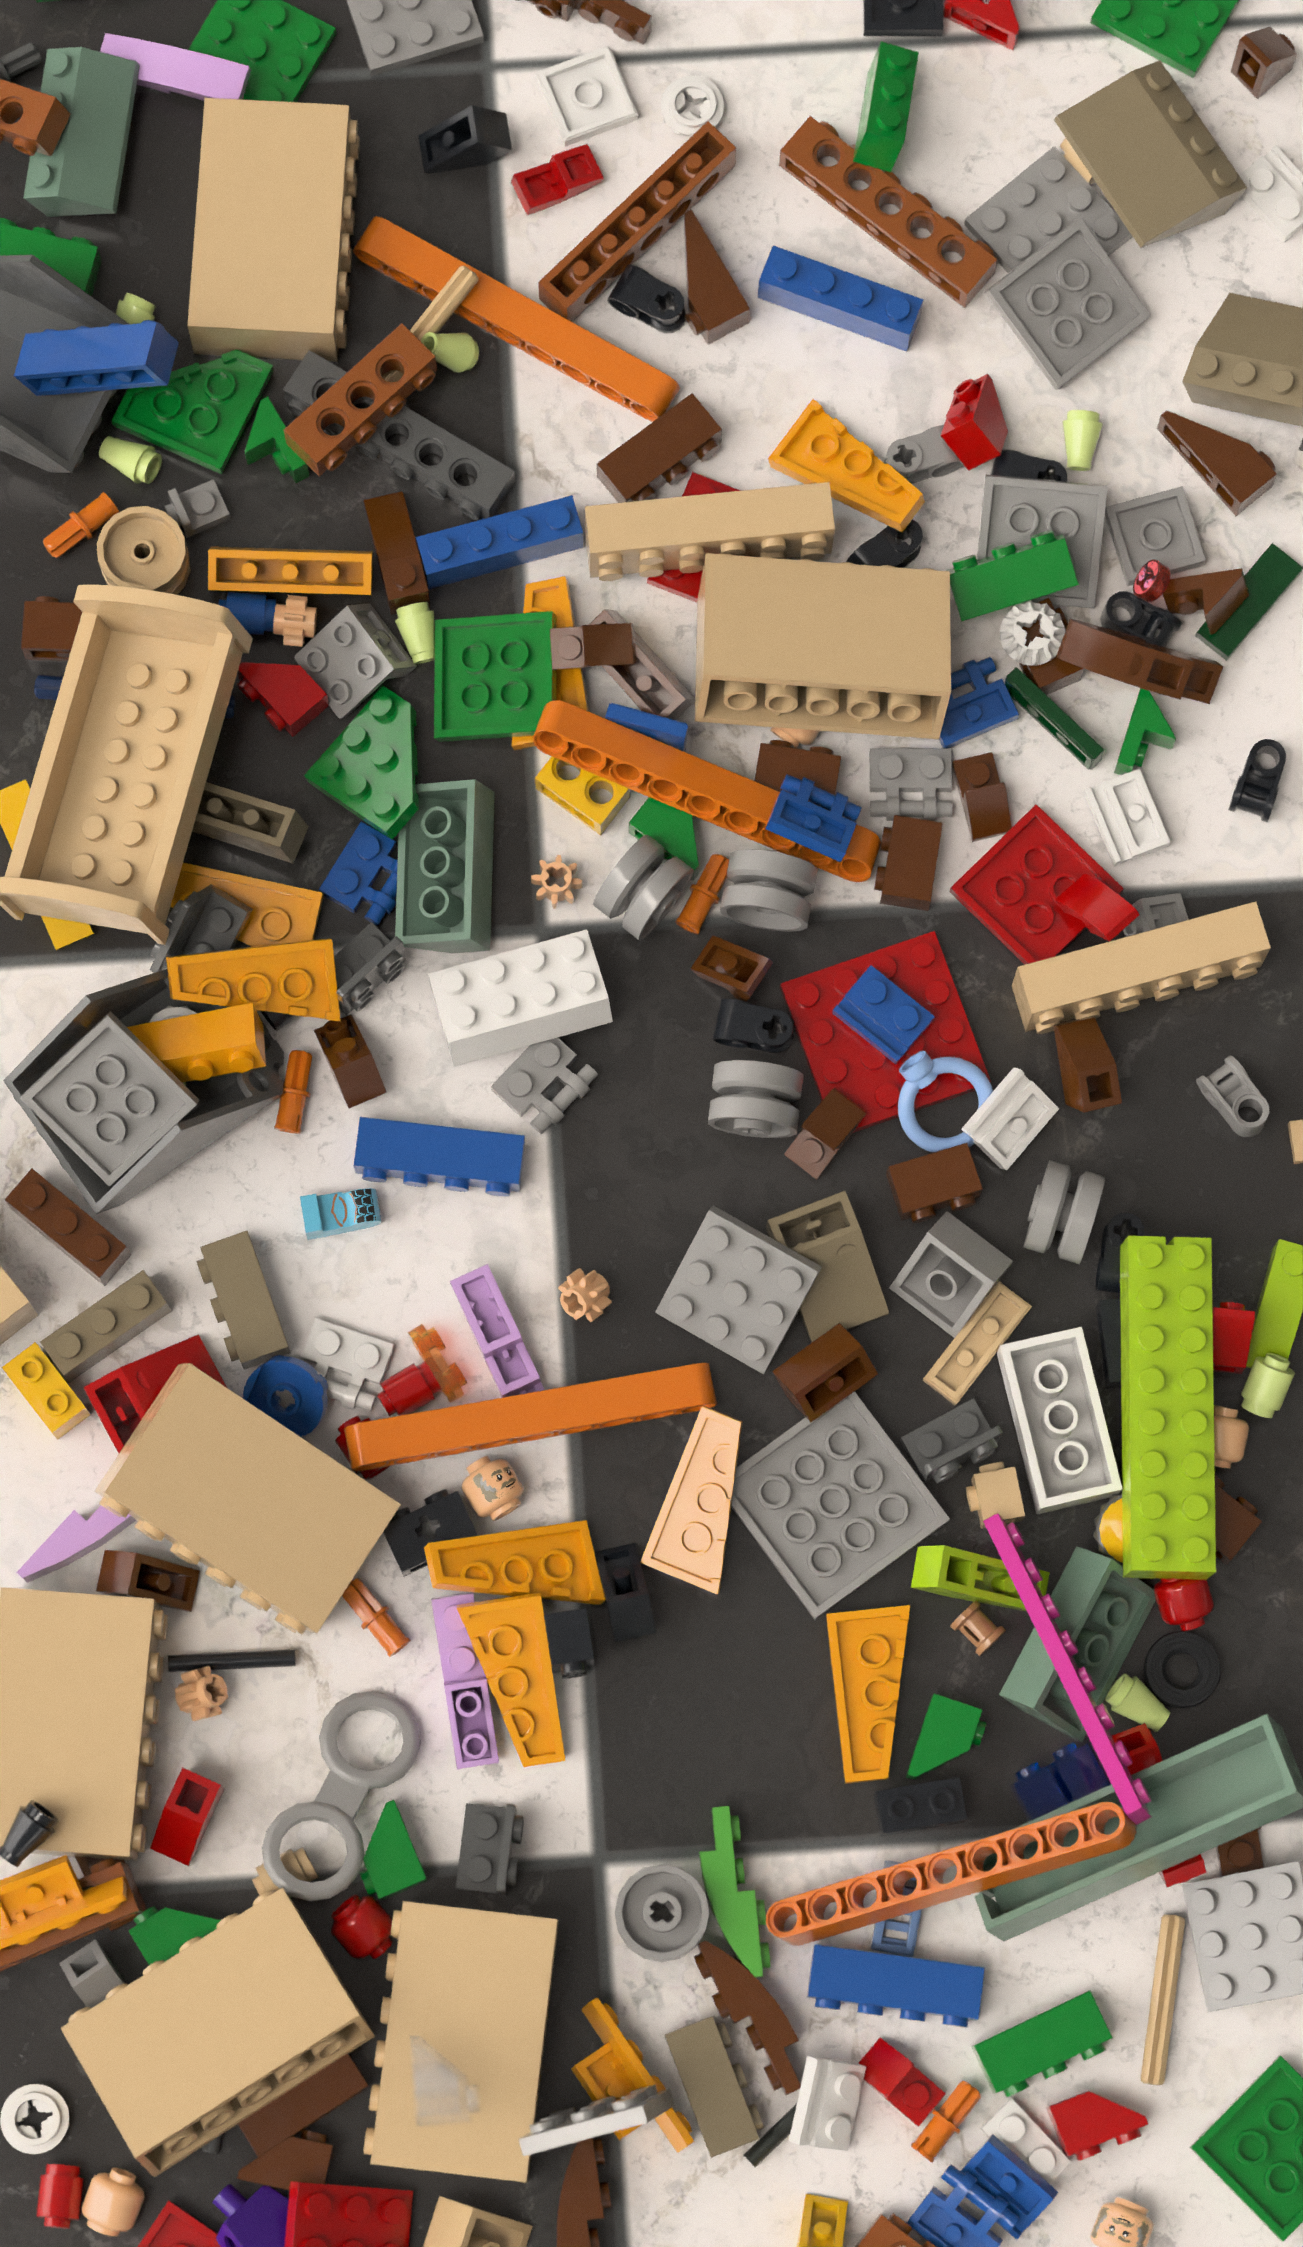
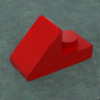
(990, 20)
(900, 2082)

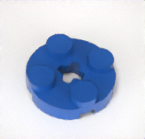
(301, 1381)

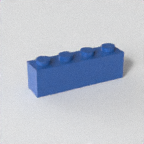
(839, 298)
(96, 358)
(500, 542)
(439, 1155)
(895, 1983)

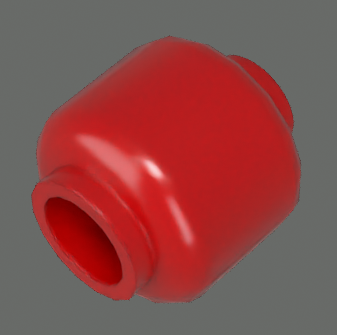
(1184, 1602)
(362, 1927)

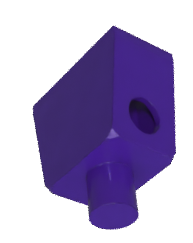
(254, 2221)

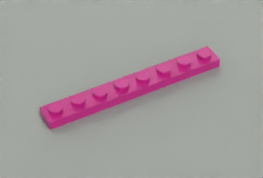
(1076, 1681)

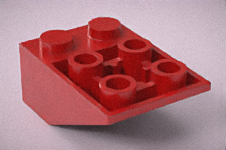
(130, 1390)

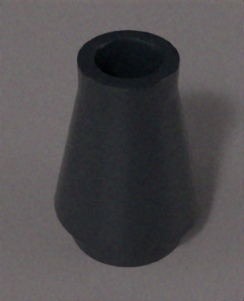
(29, 1830)

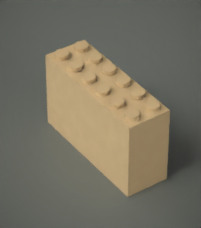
(273, 229)
(823, 646)
(246, 1500)
(79, 1716)
(480, 1998)
(216, 2031)

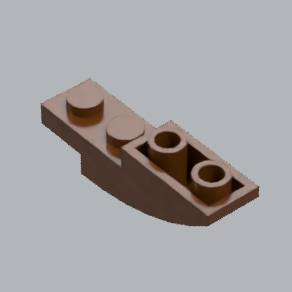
(622, 17)
(1139, 662)
(744, 1996)
(582, 2196)

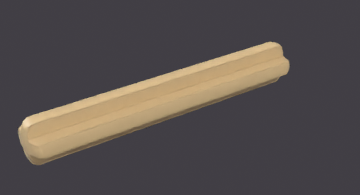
(441, 308)
(1162, 1999)

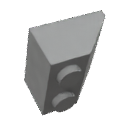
(950, 1274)

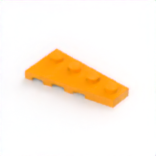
(824, 451)
(570, 684)
(279, 910)
(275, 978)
(521, 1562)
(866, 1678)

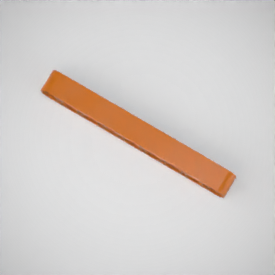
(520, 321)
(685, 783)
(529, 1416)
(968, 1880)

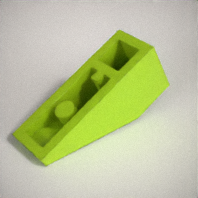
(1279, 1303)
(967, 1577)

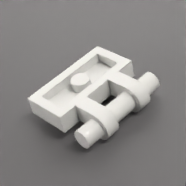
(351, 1354)

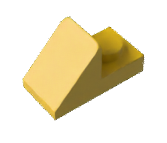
(822, 2222)

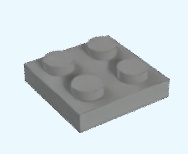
(1156, 529)

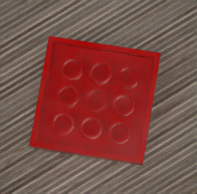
(850, 1063)

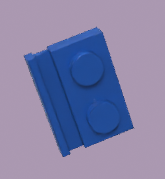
(883, 1014)
(1007, 2175)

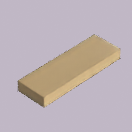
(977, 1343)

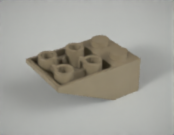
(847, 1282)

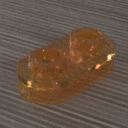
(429, 1346)

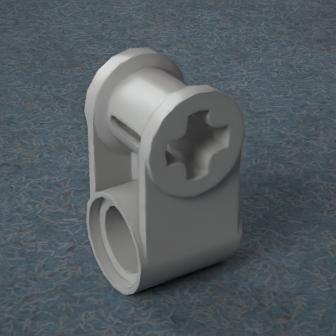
(926, 455)
(1230, 1090)

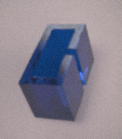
(1059, 1783)

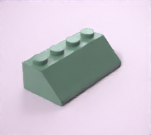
(91, 151)
(447, 869)
(1103, 1619)

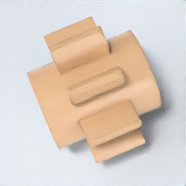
(295, 620)
(557, 870)
(585, 1294)
(201, 1693)

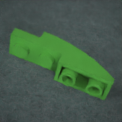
(734, 1911)

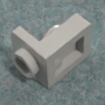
(197, 508)
(1157, 913)

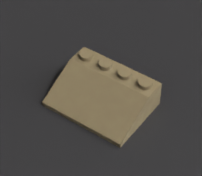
(1151, 155)
(1250, 360)

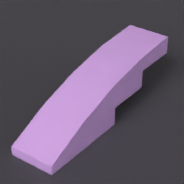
(179, 69)
(496, 1333)
(72, 1541)

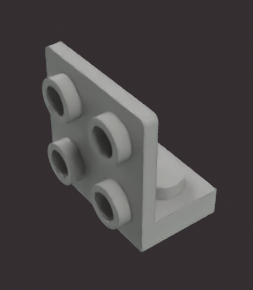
(353, 657)

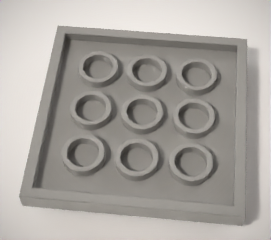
(833, 1504)

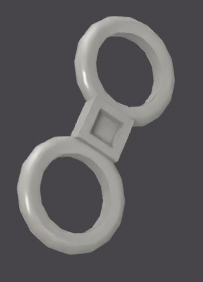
(341, 1796)

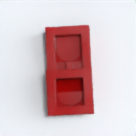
(558, 180)
(1097, 906)

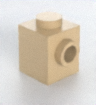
(996, 1492)

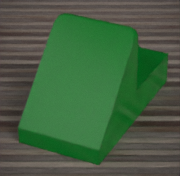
(268, 436)
(1145, 725)

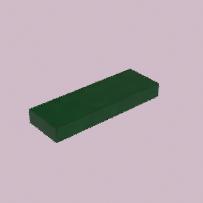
(1266, 583)
(1053, 719)

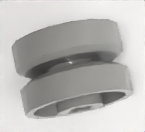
(643, 887)
(768, 890)
(755, 1099)
(1062, 1211)
(661, 1887)

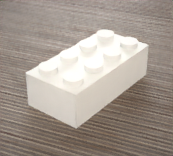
(520, 997)
(1059, 1420)

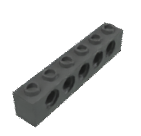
(424, 437)

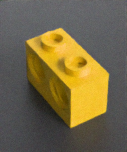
(575, 794)
(46, 1390)

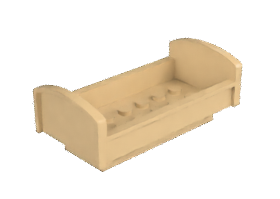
(125, 760)

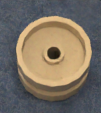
(145, 534)

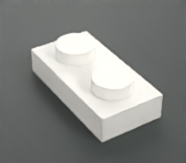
(1026, 2140)

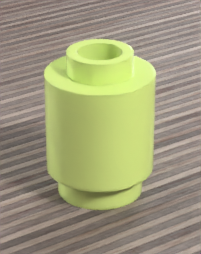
(1267, 1385)

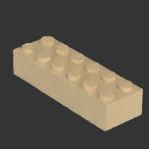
(681, 530)
(1141, 968)

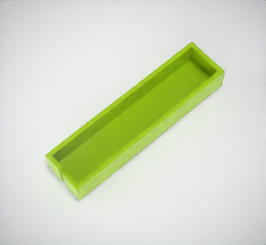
(1167, 1408)

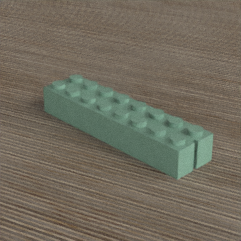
(1195, 1806)

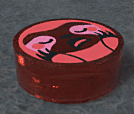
(1151, 580)

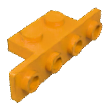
(51, 1899)
(619, 2070)

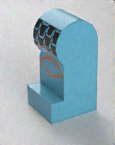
(340, 1212)

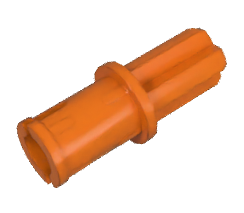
(80, 525)
(704, 894)
(294, 1092)
(375, 1617)
(946, 2120)

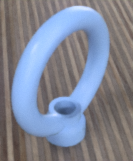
(920, 1072)

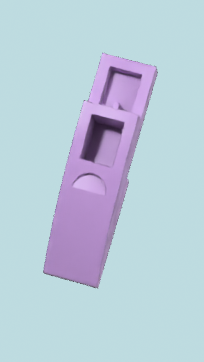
(464, 1686)

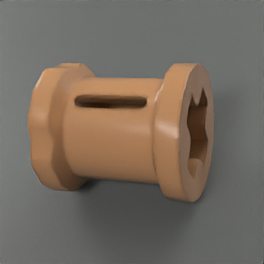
(978, 1628)

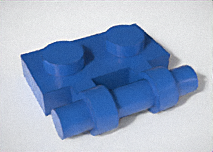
(978, 710)
(810, 824)
(356, 871)
(949, 2225)

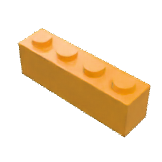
(290, 570)
(207, 1042)

